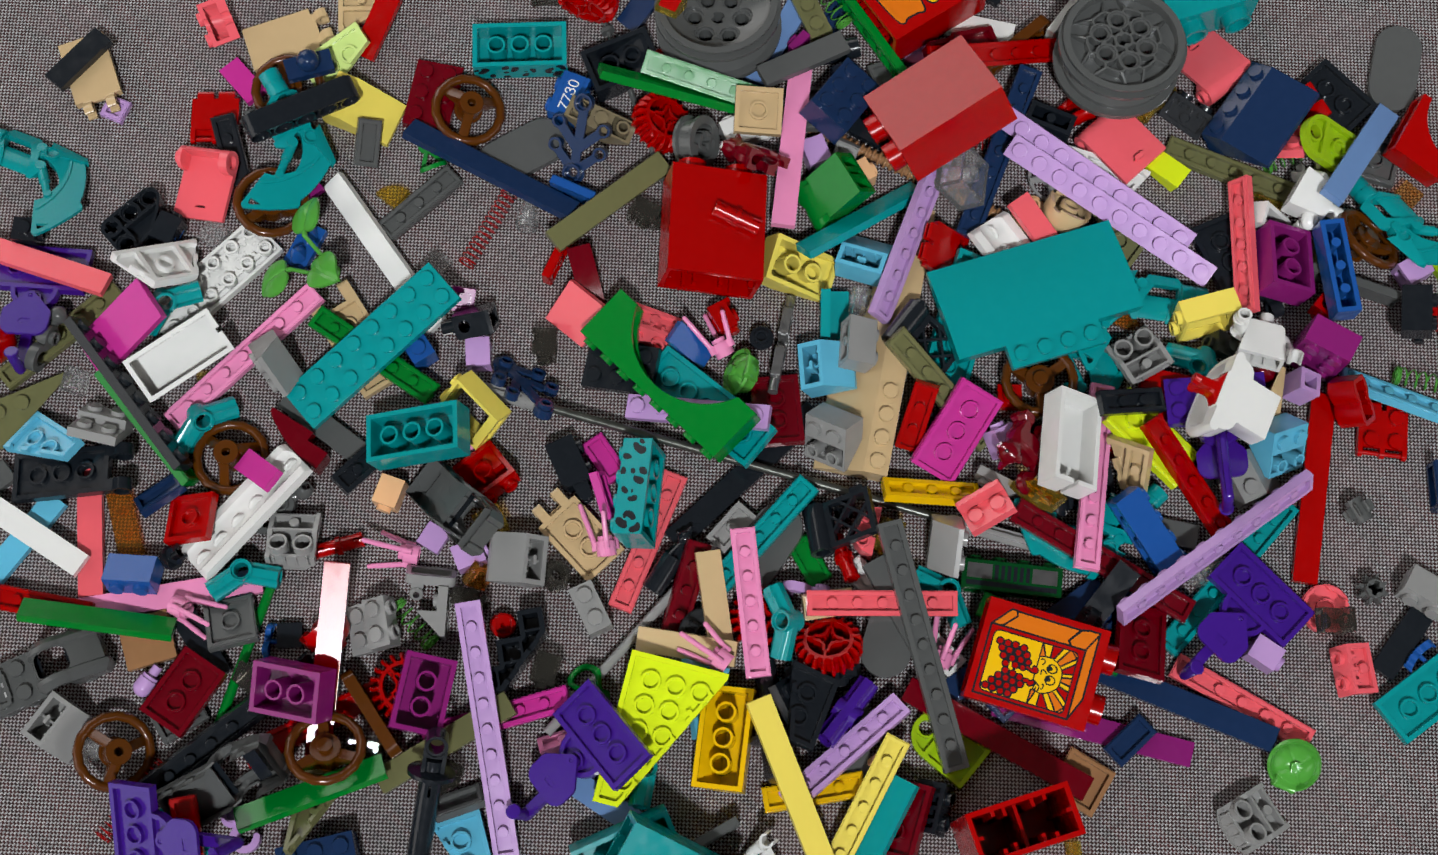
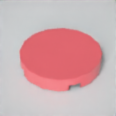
(1323, 596)

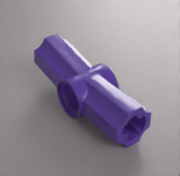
(847, 712)

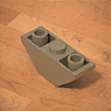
(621, 127)

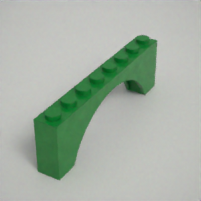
(714, 426)

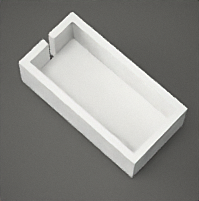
(178, 355)
(1069, 443)

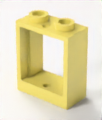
(1204, 315)
(486, 399)

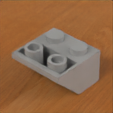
(275, 363)
(832, 435)
(945, 545)
(517, 559)
(56, 726)

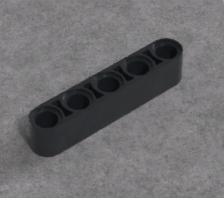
(300, 108)

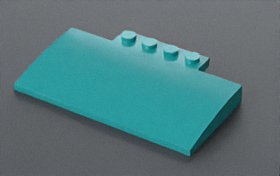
(1036, 297)

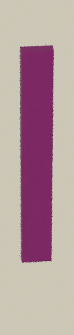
(1159, 747)

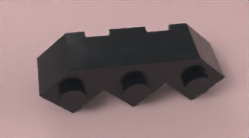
(518, 651)

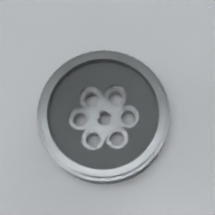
(1126, 33)
(727, 37)

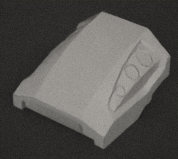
(1139, 355)
(292, 540)
(1250, 820)

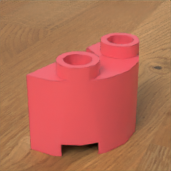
(218, 22)
(866, 546)

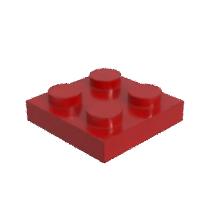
(191, 518)

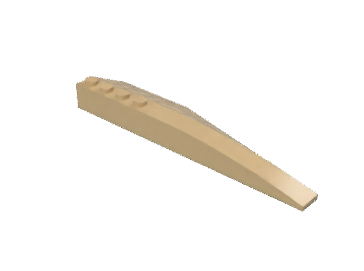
(878, 394)

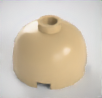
(1064, 213)

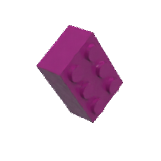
(1285, 263)
(1326, 347)
(292, 690)
(422, 693)

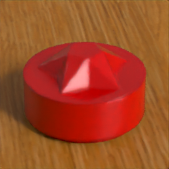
(502, 625)

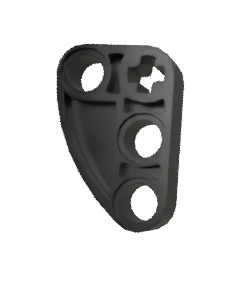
(136, 230)

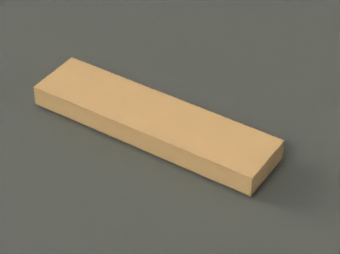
(713, 592)
(666, 642)

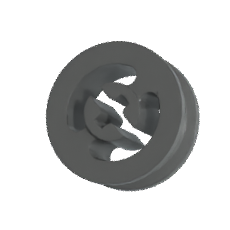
(696, 138)

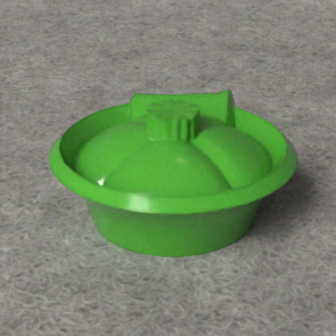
(741, 372)
(1294, 765)

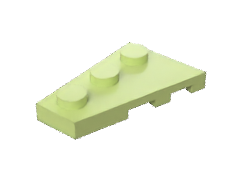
(345, 49)

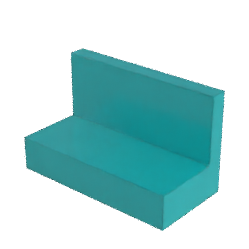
(833, 311)

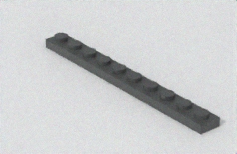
(922, 646)

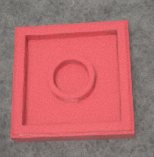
(574, 310)

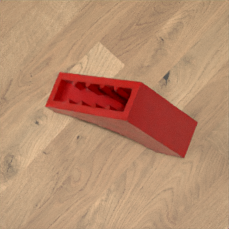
(1412, 145)

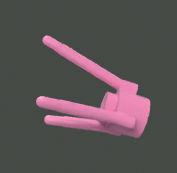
(721, 346)
(606, 544)
(408, 552)
(183, 609)
(945, 652)
(718, 659)

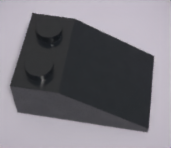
(623, 52)

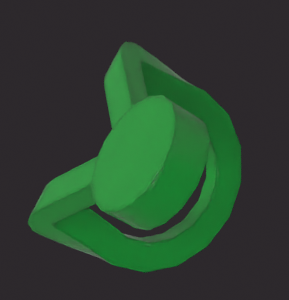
(424, 168)
(595, 670)

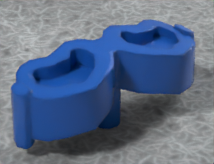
(1417, 654)

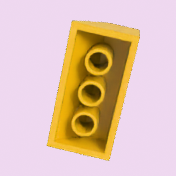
(724, 742)

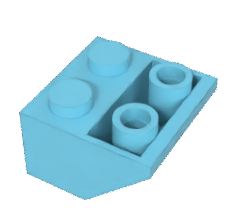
(862, 260)
(820, 369)
(1282, 447)

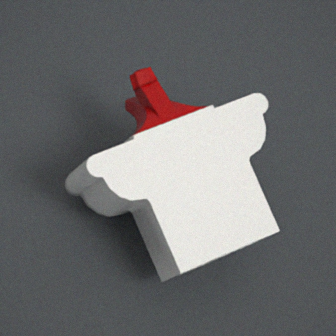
(1231, 402)

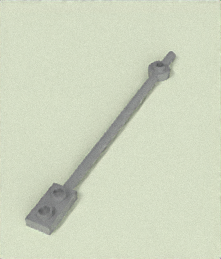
(720, 538)

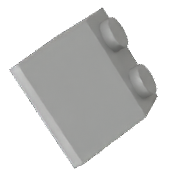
(1252, 485)

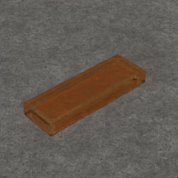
(125, 524)

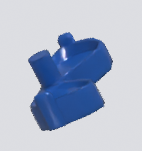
(268, 639)

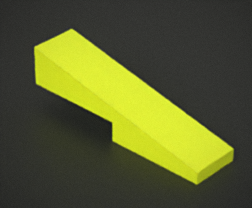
(1168, 171)

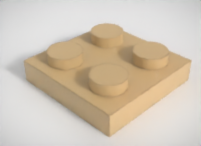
(758, 111)

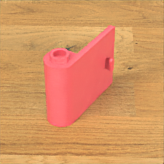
(1214, 67)
(1119, 143)
(205, 182)

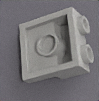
(100, 424)
(373, 625)

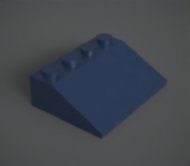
(1259, 116)

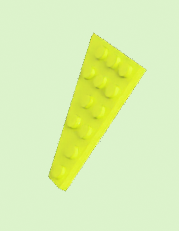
(659, 704)

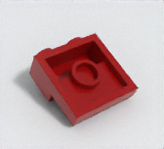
(488, 472)

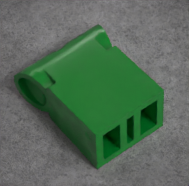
(834, 190)

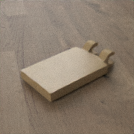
(286, 36)
(95, 84)
(569, 535)

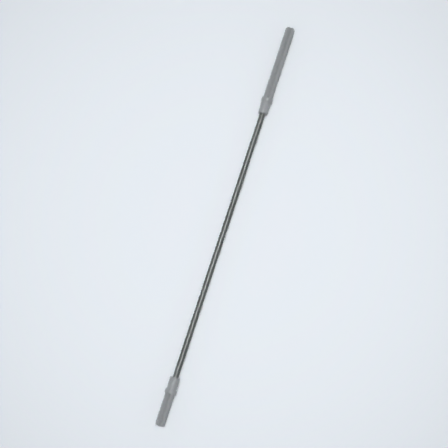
(994, 533)

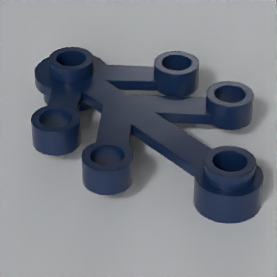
(578, 142)
(506, 367)

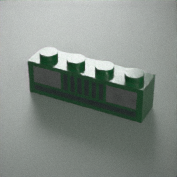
(1011, 579)

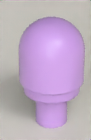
(147, 681)

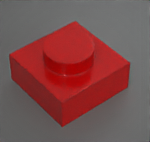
(1017, 388)

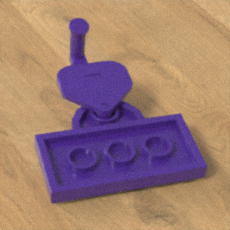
(32, 301)
(1220, 454)
(1251, 604)
(600, 739)
(148, 831)

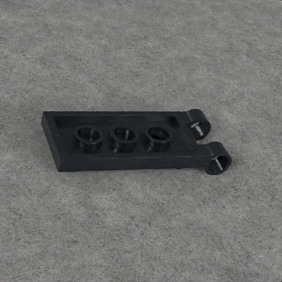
(1214, 245)
(50, 479)

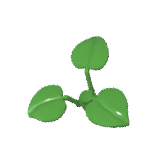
(323, 269)

